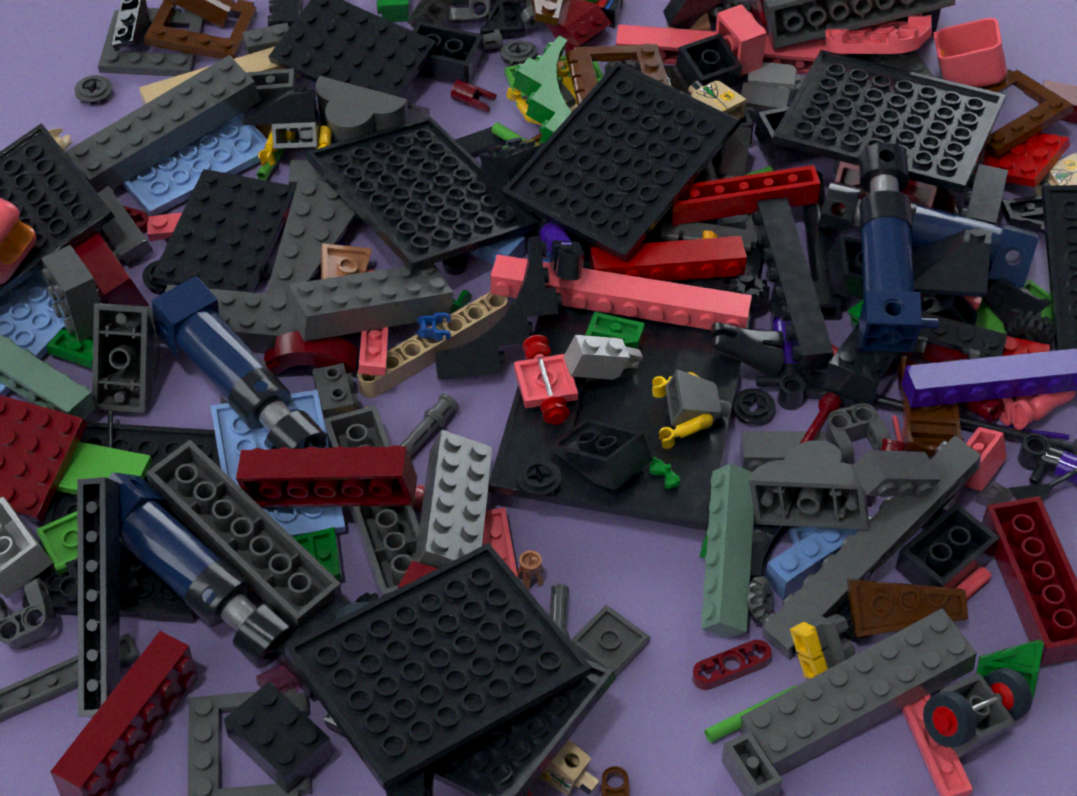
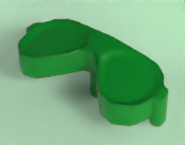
(463, 300)
(658, 468)

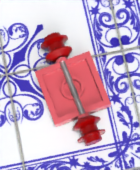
(545, 380)

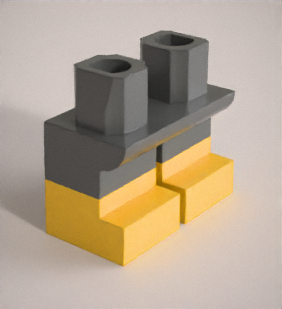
(820, 644)

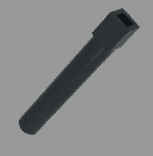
(818, 244)

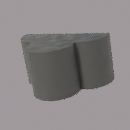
(356, 110)
(124, 357)
(809, 490)

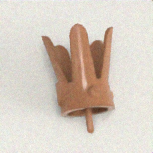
(530, 564)

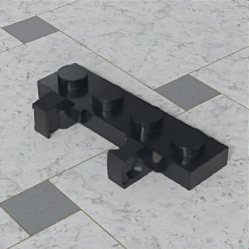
(960, 336)

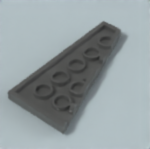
(314, 218)

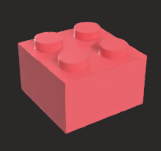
(743, 36)

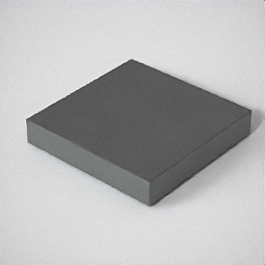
(610, 640)

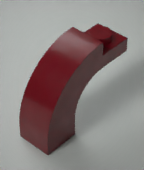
(293, 351)

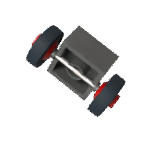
(977, 710)

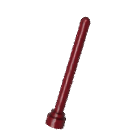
(827, 404)

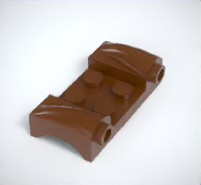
(927, 426)

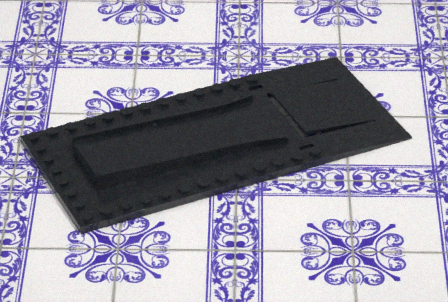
(631, 405)

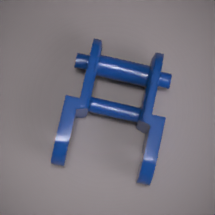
(433, 332)

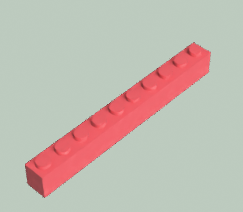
(669, 40)
(631, 295)

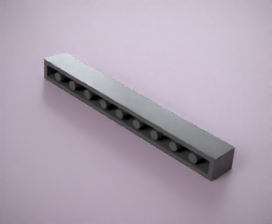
(871, 548)

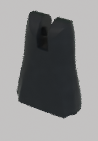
(752, 347)

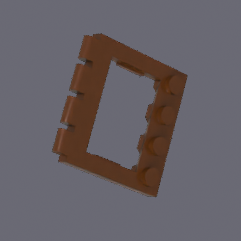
(200, 43)
(583, 72)
(1034, 121)

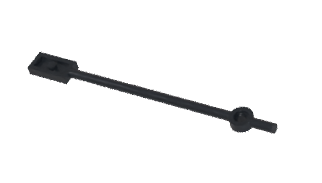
(816, 389)

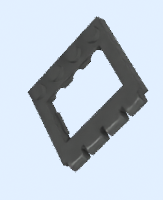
(145, 62)
(695, 230)
(204, 746)

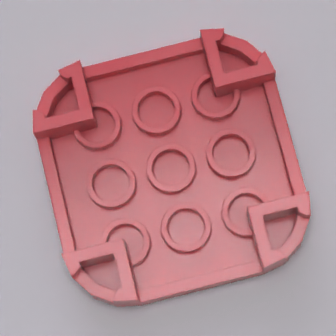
(881, 38)

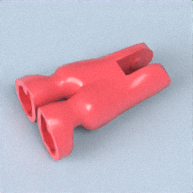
(1031, 408)

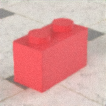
(992, 448)

